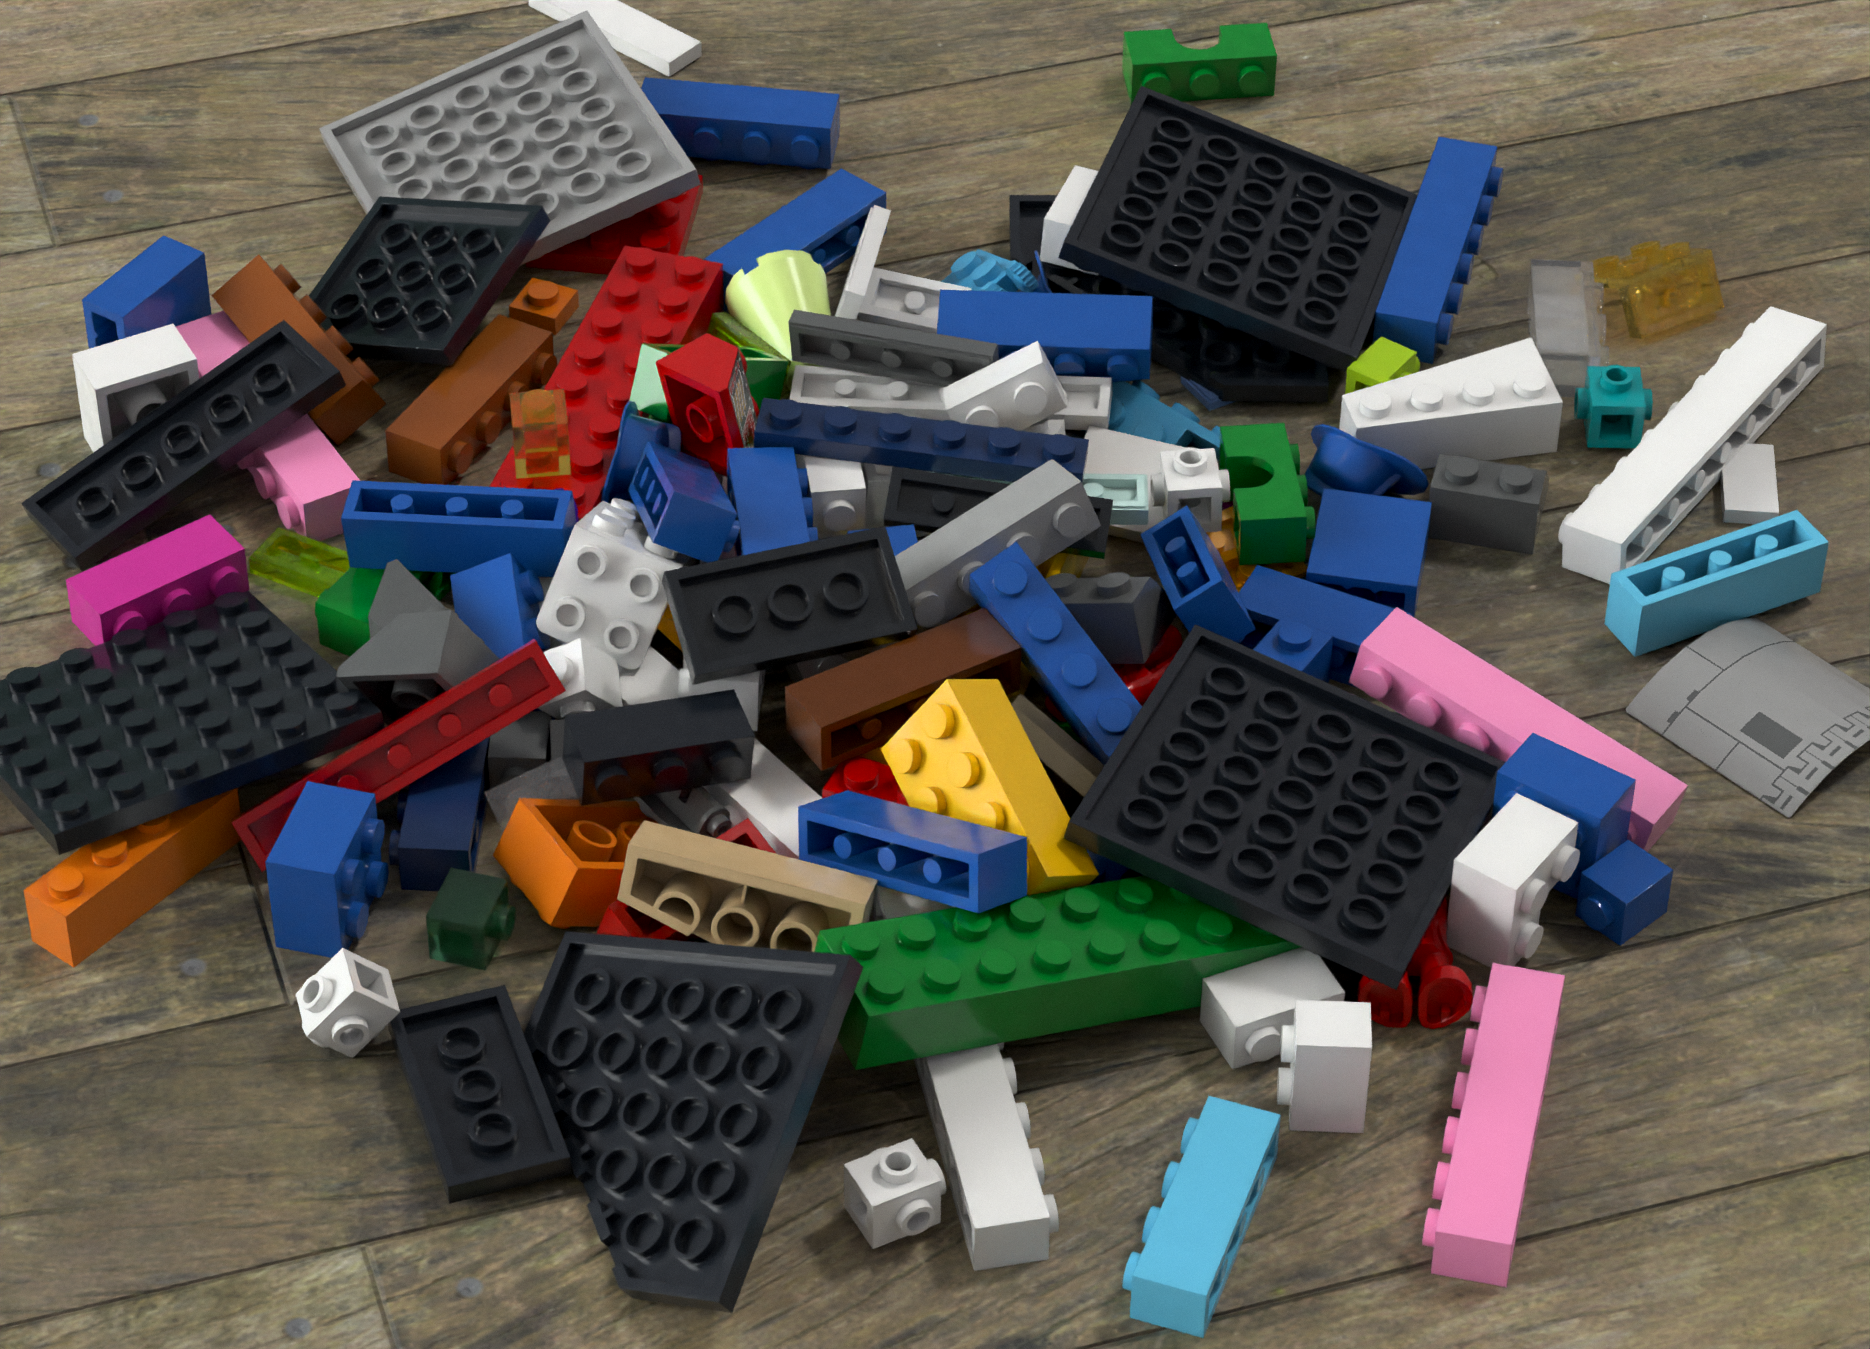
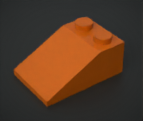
(568, 855)

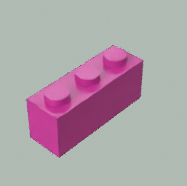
(156, 579)

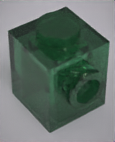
(469, 919)

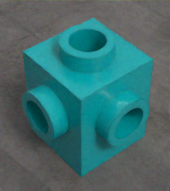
(1613, 406)

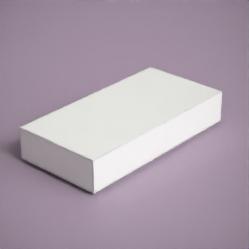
(1750, 485)

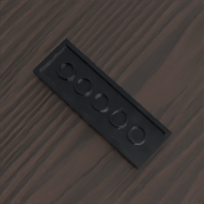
(183, 445)

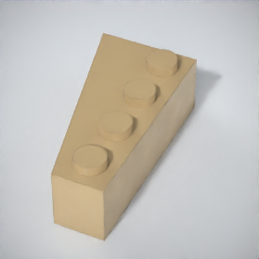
(738, 891)

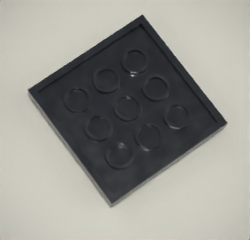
(424, 275)

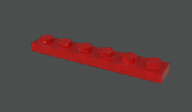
(416, 741)

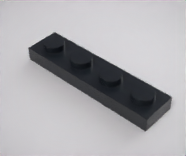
(936, 499)

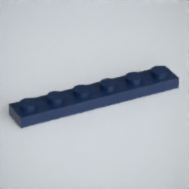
(914, 441)

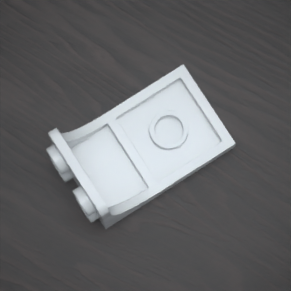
(610, 584)

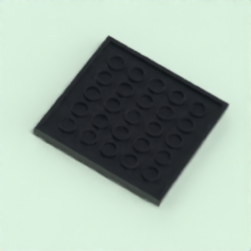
(1241, 229)
(168, 719)
(1289, 805)

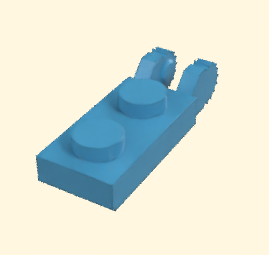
(990, 273)

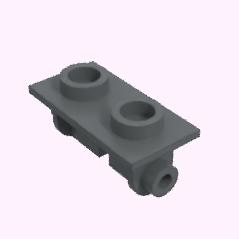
(695, 814)

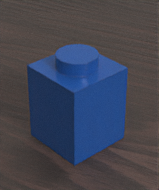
(1624, 892)

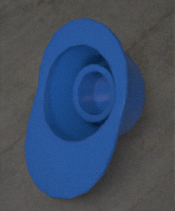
(632, 439)
(1359, 466)

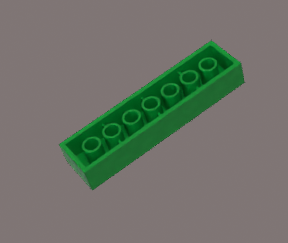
(1034, 967)

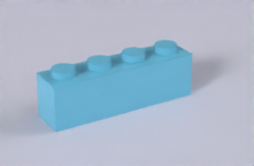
(1715, 582)
(1203, 1216)

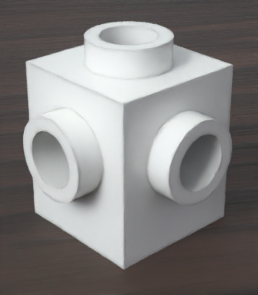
(1193, 480)
(347, 1003)
(893, 1193)

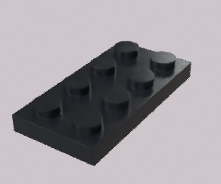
(788, 605)
(478, 1094)

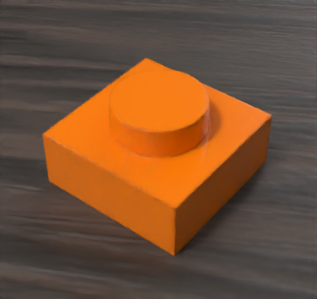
(544, 305)

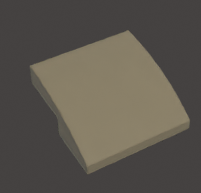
(1056, 748)

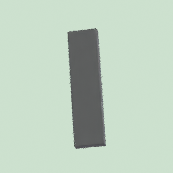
(886, 349)

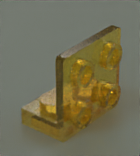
(1661, 285)

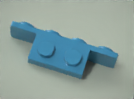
(1140, 413)

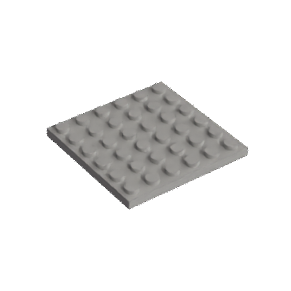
(526, 126)

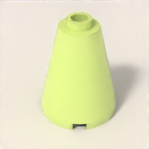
(771, 293)

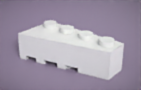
(1471, 407)

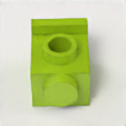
(1380, 364)

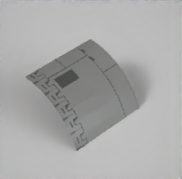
(1757, 710)

